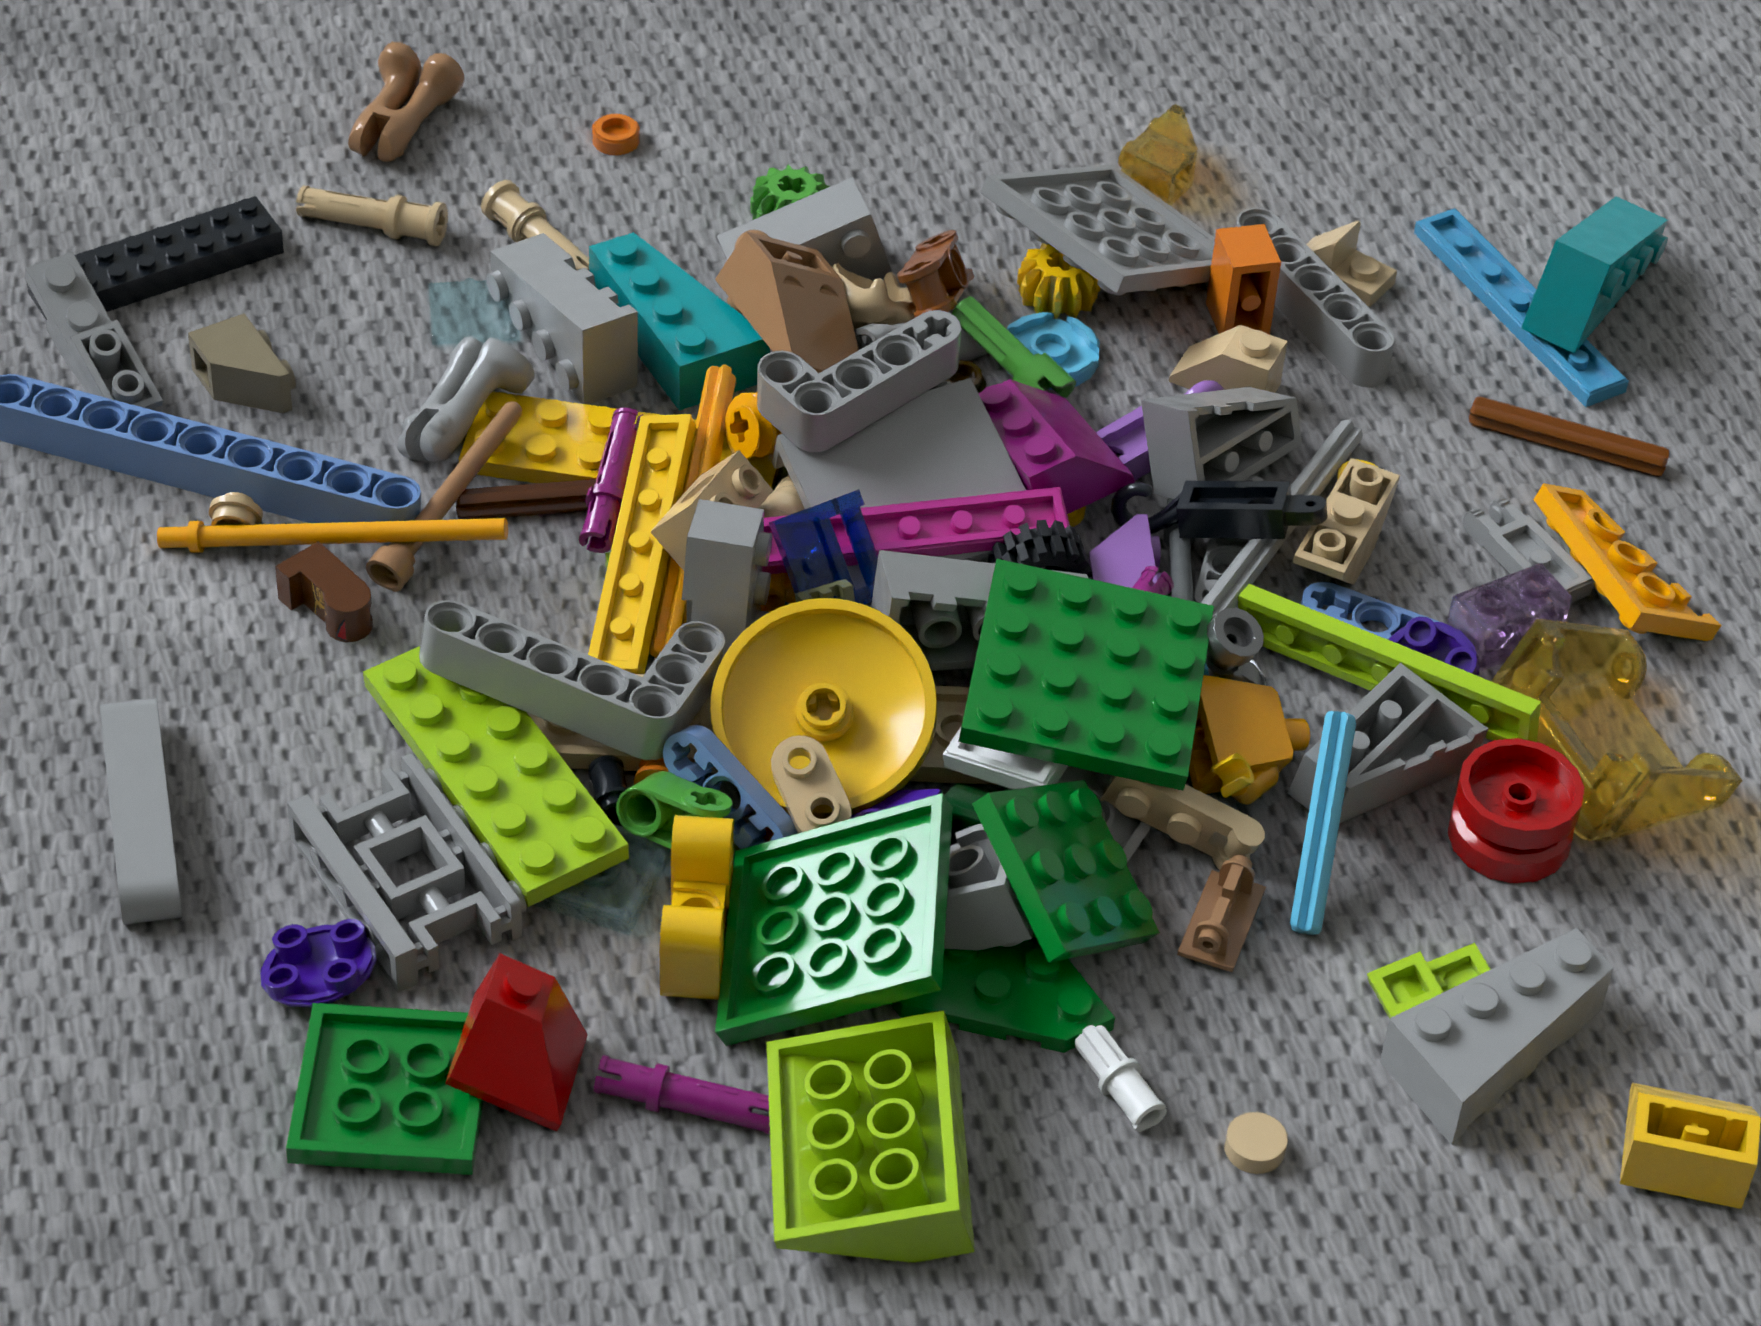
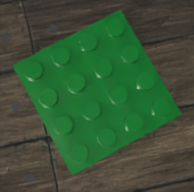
(1088, 675)
(836, 920)

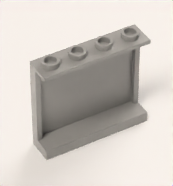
(920, 452)

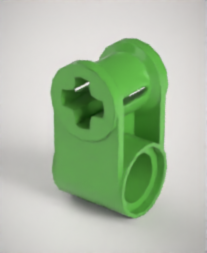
(670, 797)

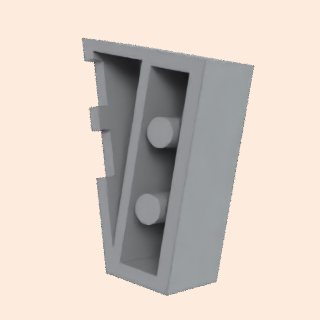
(829, 221)
(725, 567)

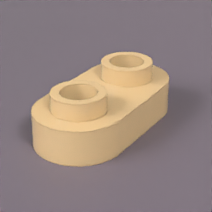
(810, 786)

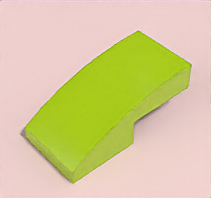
(1416, 981)

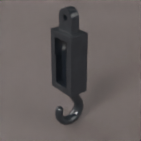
(1228, 509)

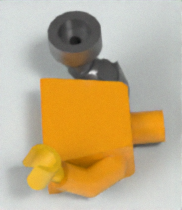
(1240, 720)

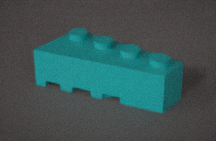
(1593, 270)
(679, 319)

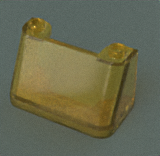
(1589, 716)

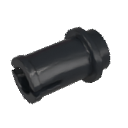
(608, 784)

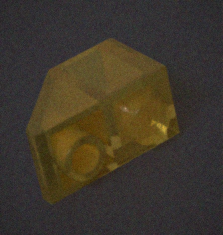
(1162, 156)

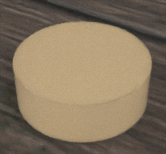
(1255, 1142)

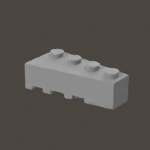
(567, 317)
(936, 603)
(1494, 1029)

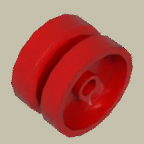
(1515, 810)

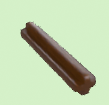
(523, 500)

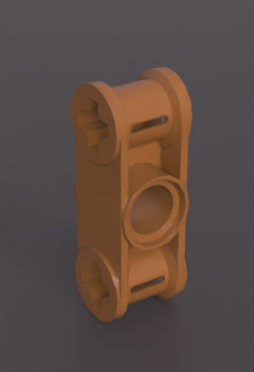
(936, 274)

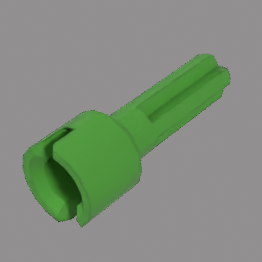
(1033, 370)

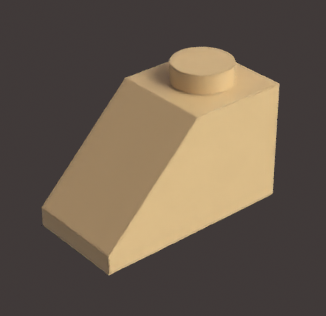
(1234, 360)

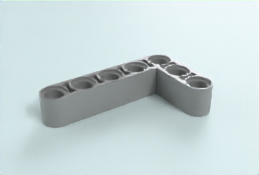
(570, 686)

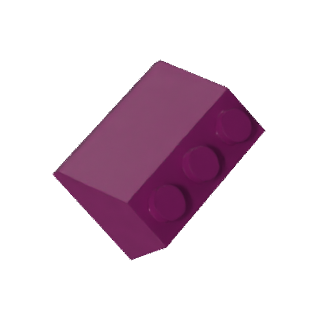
(1053, 444)

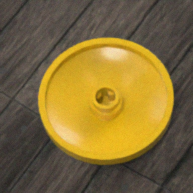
(831, 676)

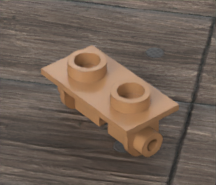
(1223, 915)

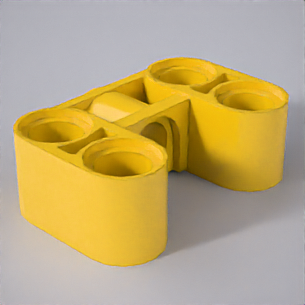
(700, 898)

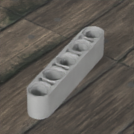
(1326, 307)
(140, 811)

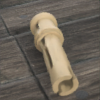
(394, 217)
(525, 219)

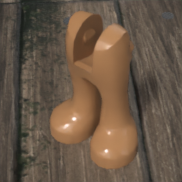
(404, 78)

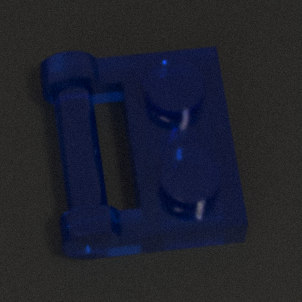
(812, 549)

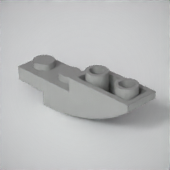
(86, 336)

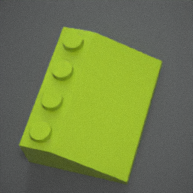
(870, 1142)

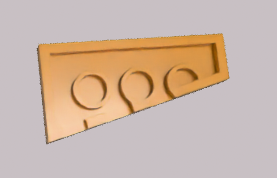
(1621, 569)

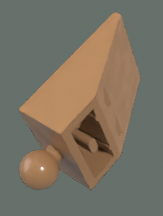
(790, 298)

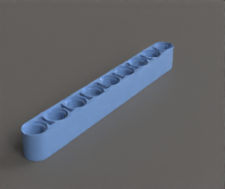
(199, 456)

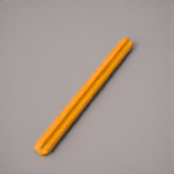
(705, 454)

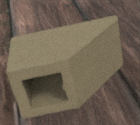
(240, 365)

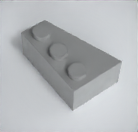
(1217, 435)
(1401, 743)

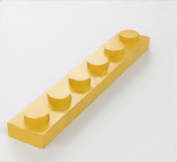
(636, 558)

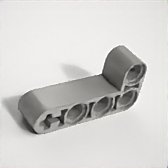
(862, 388)

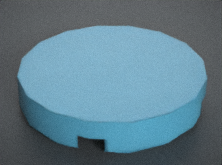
(1079, 341)

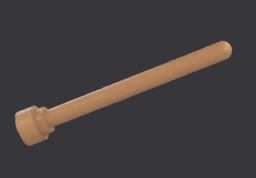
(393, 564)

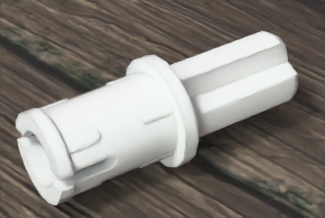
(1120, 1077)

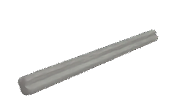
(1259, 552)

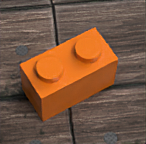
(1243, 278)

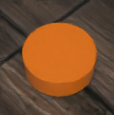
(615, 134)

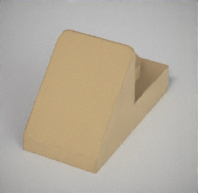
(1360, 272)

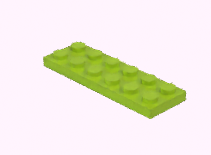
(501, 776)

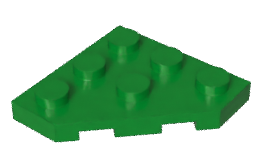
(1014, 995)

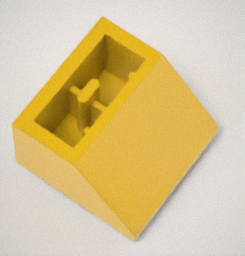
(1690, 1145)

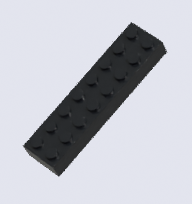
(180, 253)

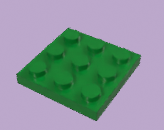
(1066, 869)
(379, 1094)

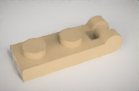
(1187, 817)

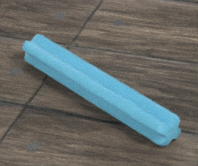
(1323, 823)

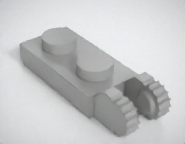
(1521, 543)

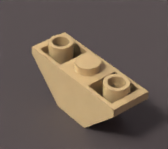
(1353, 523)

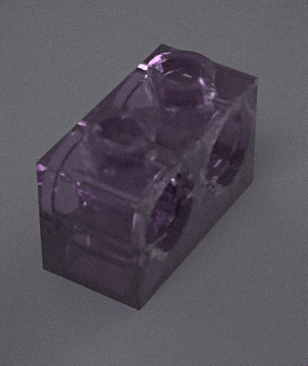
(1503, 611)

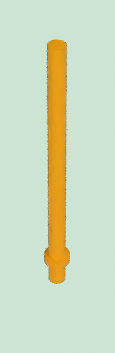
(198, 536)

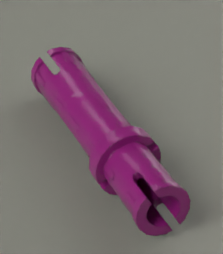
(607, 495)
(682, 1093)

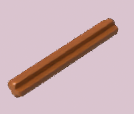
(1569, 436)

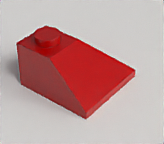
(520, 1044)

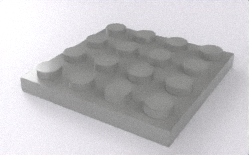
(1106, 226)

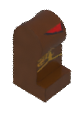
(328, 590)

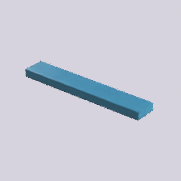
(1508, 297)

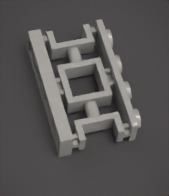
(369, 895)

